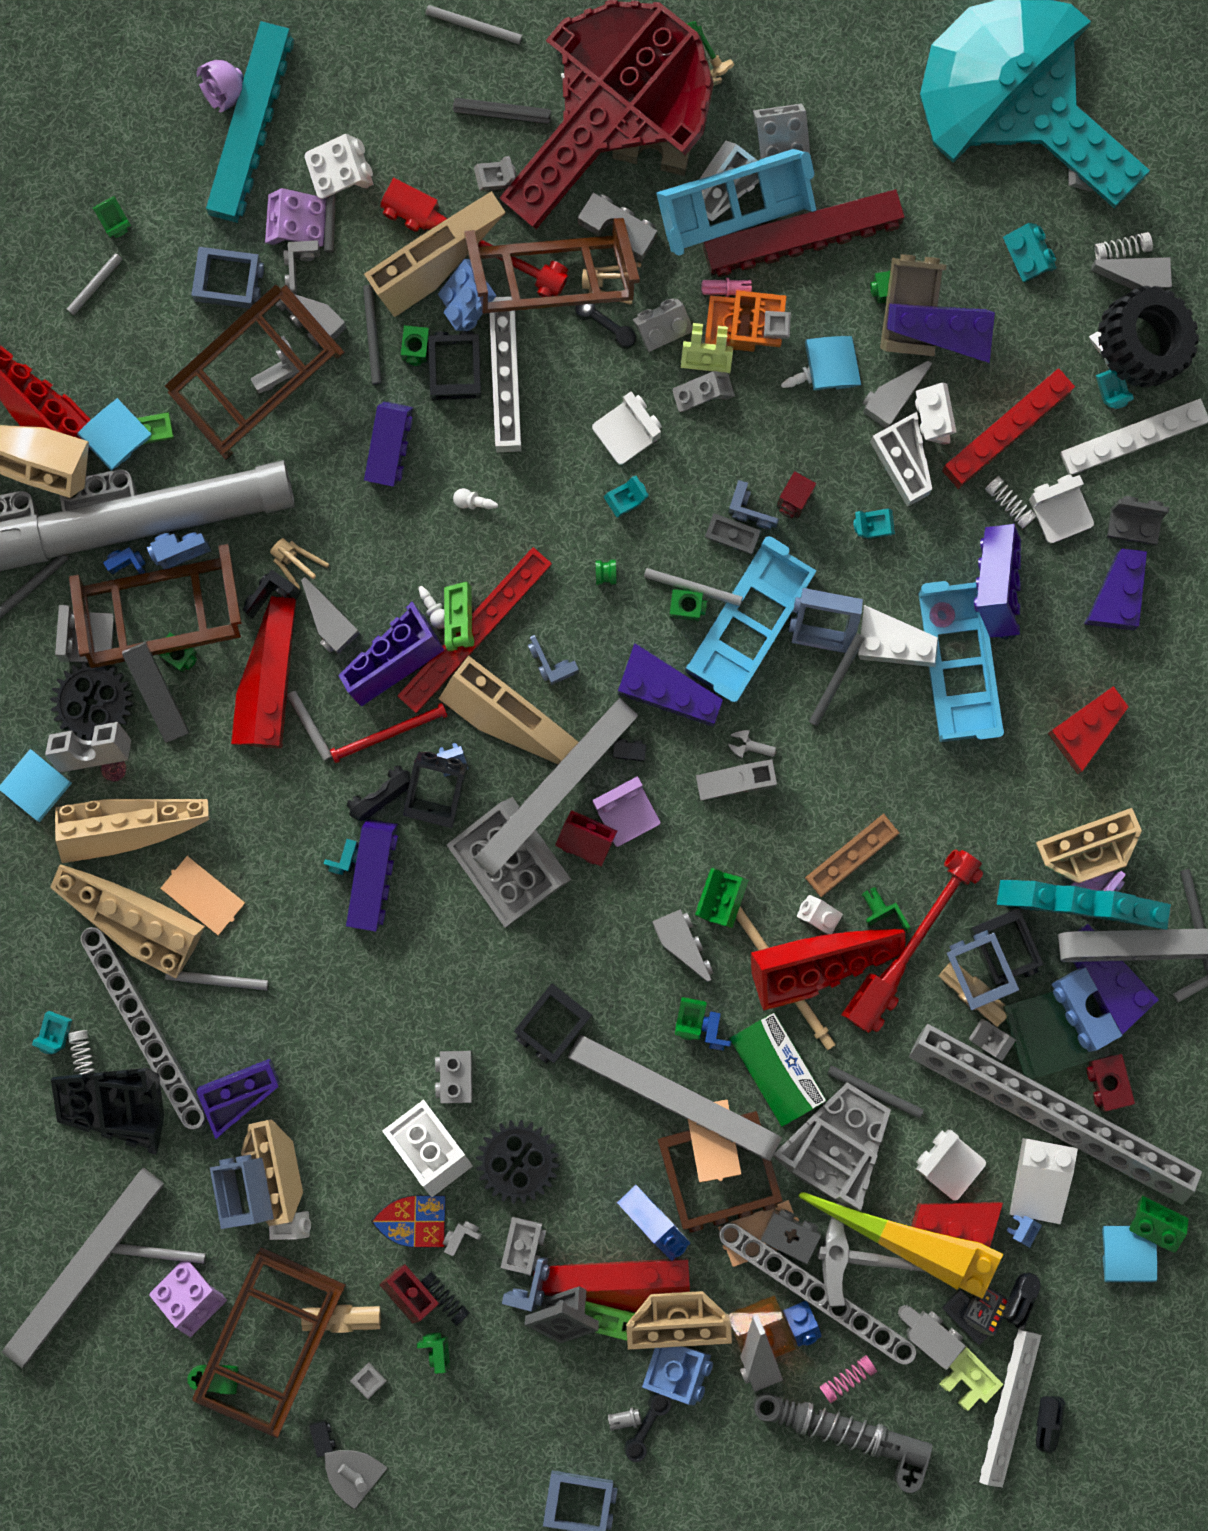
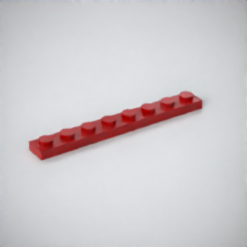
(484, 620)

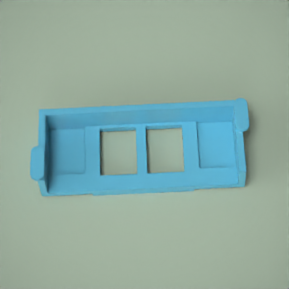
(784, 190)
(778, 578)
(965, 714)

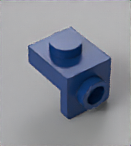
(118, 560)
(710, 1026)
(802, 1324)

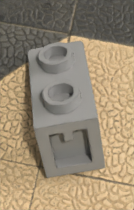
(306, 252)
(269, 378)
(703, 389)

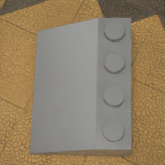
(525, 877)

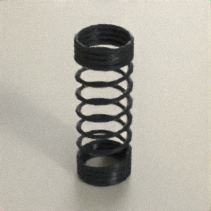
(461, 1315)

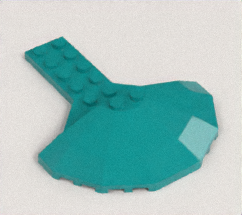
(1011, 79)

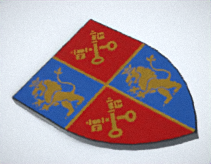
(413, 1221)

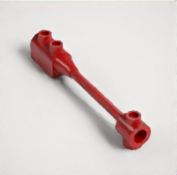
(421, 212)
(879, 992)

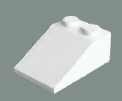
(427, 1148)
(1043, 1180)

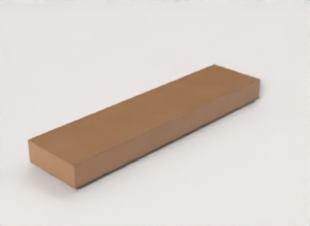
(852, 855)

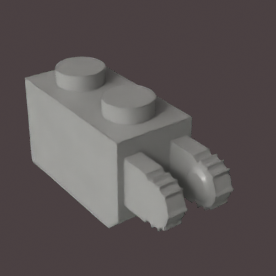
(931, 1337)

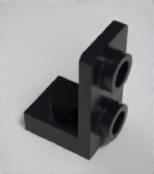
(269, 583)

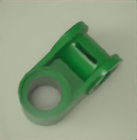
(218, 1384)

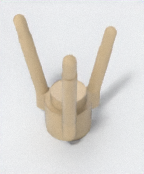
(601, 276)
(285, 552)

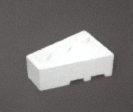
(895, 641)

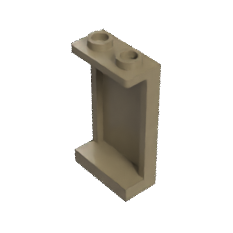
(911, 284)

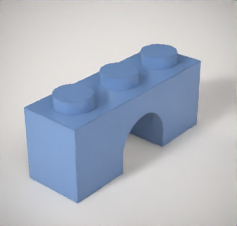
(1072, 993)

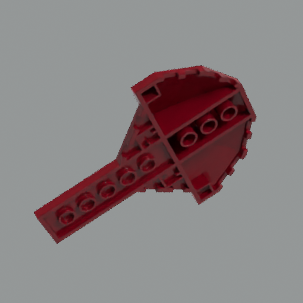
(627, 83)

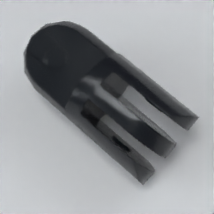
(1022, 1300)
(1049, 1423)

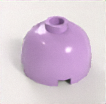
(219, 79)

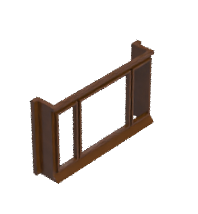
(619, 242)
(230, 335)
(164, 645)
(319, 1322)

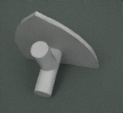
(352, 1474)

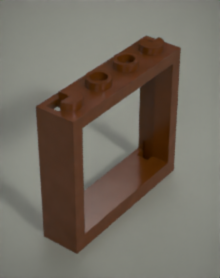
(721, 1216)

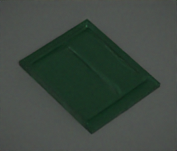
(1045, 1036)

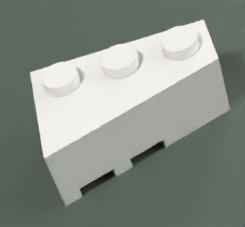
(727, 158)
(904, 458)

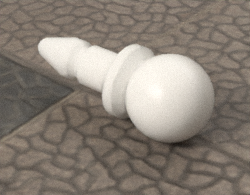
(798, 378)
(464, 498)
(434, 610)

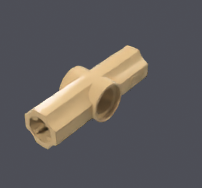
(992, 1011)
(348, 1318)

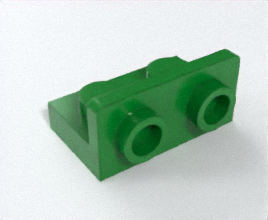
(1159, 1224)
(439, 1357)

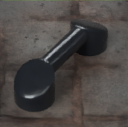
(624, 335)
(634, 1446)

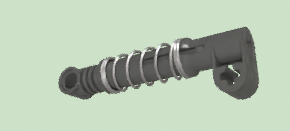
(860, 1435)

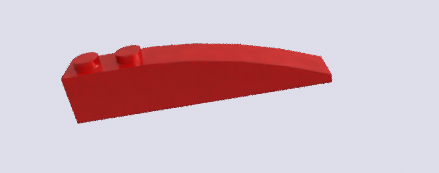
(34, 402)
(264, 684)
(810, 964)
(620, 1284)

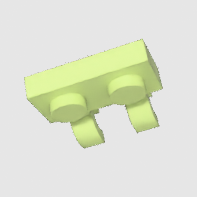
(707, 356)
(975, 1376)

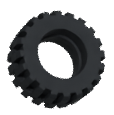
(1172, 325)

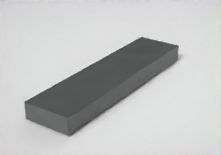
(155, 692)

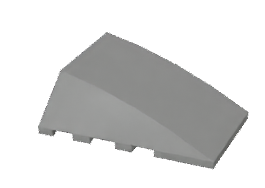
(838, 1146)

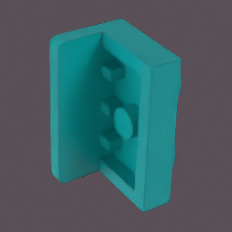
(1030, 251)

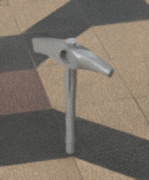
(836, 1255)

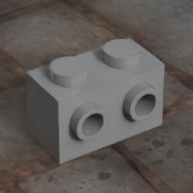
(455, 1076)

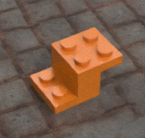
(744, 319)

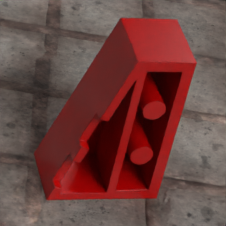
(1088, 728)
(960, 1220)

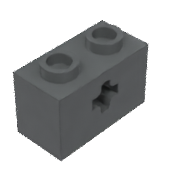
(777, 1237)

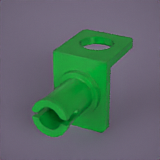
(882, 911)

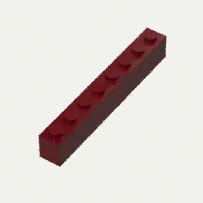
(803, 232)

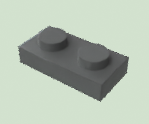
(732, 534)

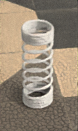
(1145, 241)
(1026, 518)
(75, 1036)

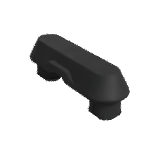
(364, 808)

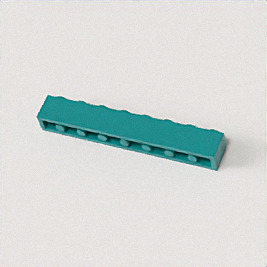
(249, 122)

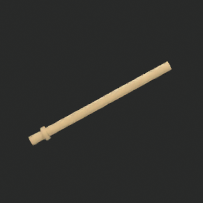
(820, 1031)

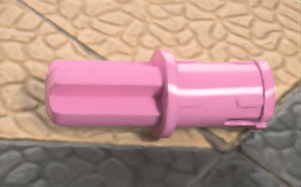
(725, 287)

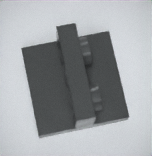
(563, 1316)

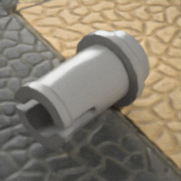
(625, 1419)

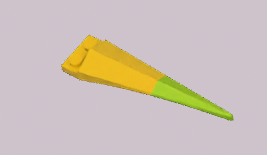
(948, 1258)

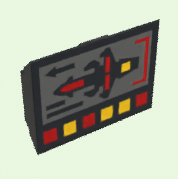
(986, 1312)

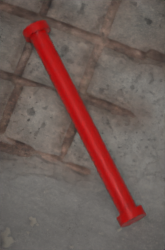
(388, 733)

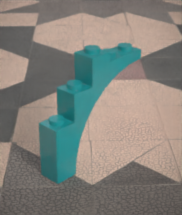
(1083, 902)

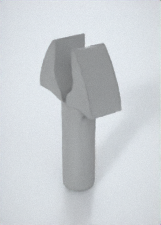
(750, 745)

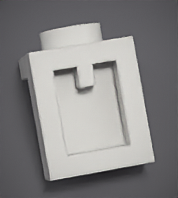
(297, 1229)

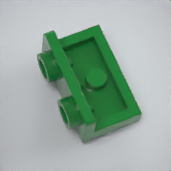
(721, 898)

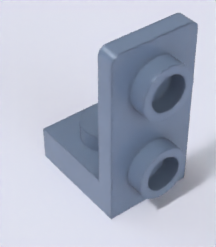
(739, 513)
(562, 670)
(520, 1299)

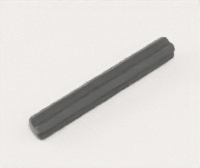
(501, 110)

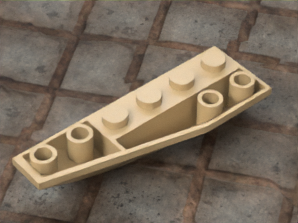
(432, 257)
(44, 459)
(504, 713)
(122, 825)
(131, 920)

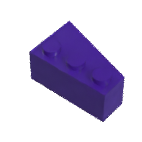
(388, 443)
(1121, 593)
(236, 1094)

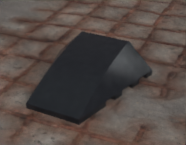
(113, 1103)

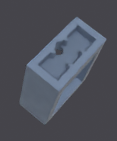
(202, 272)
(823, 637)
(994, 994)
(227, 1192)
(553, 1492)

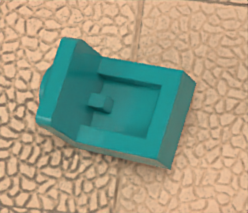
(1113, 389)
(626, 496)
(874, 523)
(348, 857)
(53, 1033)

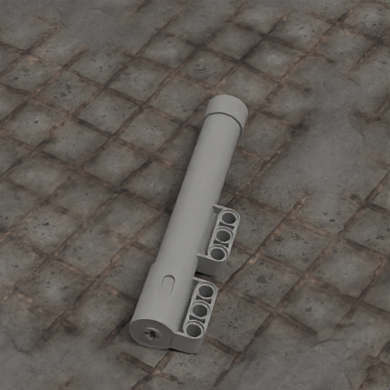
(122, 515)

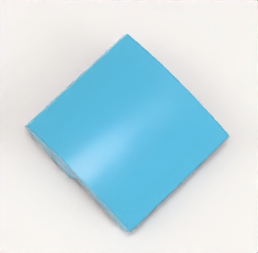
(832, 362)
(114, 434)
(34, 785)
(1128, 1256)

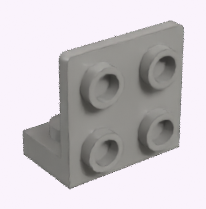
(781, 129)
(66, 640)

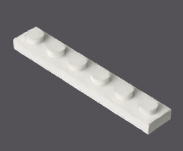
(1134, 437)
(1010, 1408)

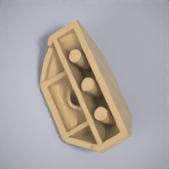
(1092, 848)
(280, 1165)
(678, 1322)

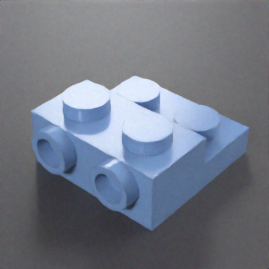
(461, 298)
(171, 552)
(678, 1373)

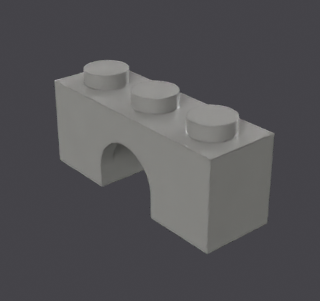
(600, 213)
(71, 753)

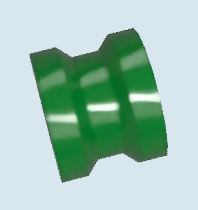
(606, 572)

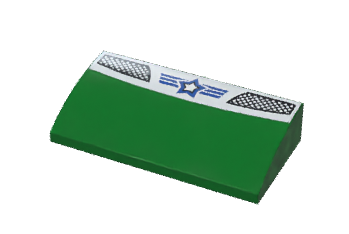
(777, 1069)

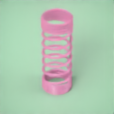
(828, 1390)

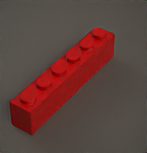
(1008, 428)

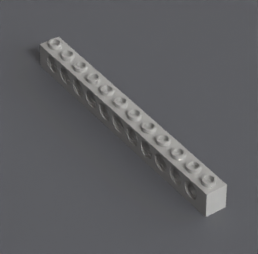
(1055, 1114)

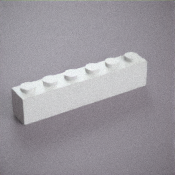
(505, 380)

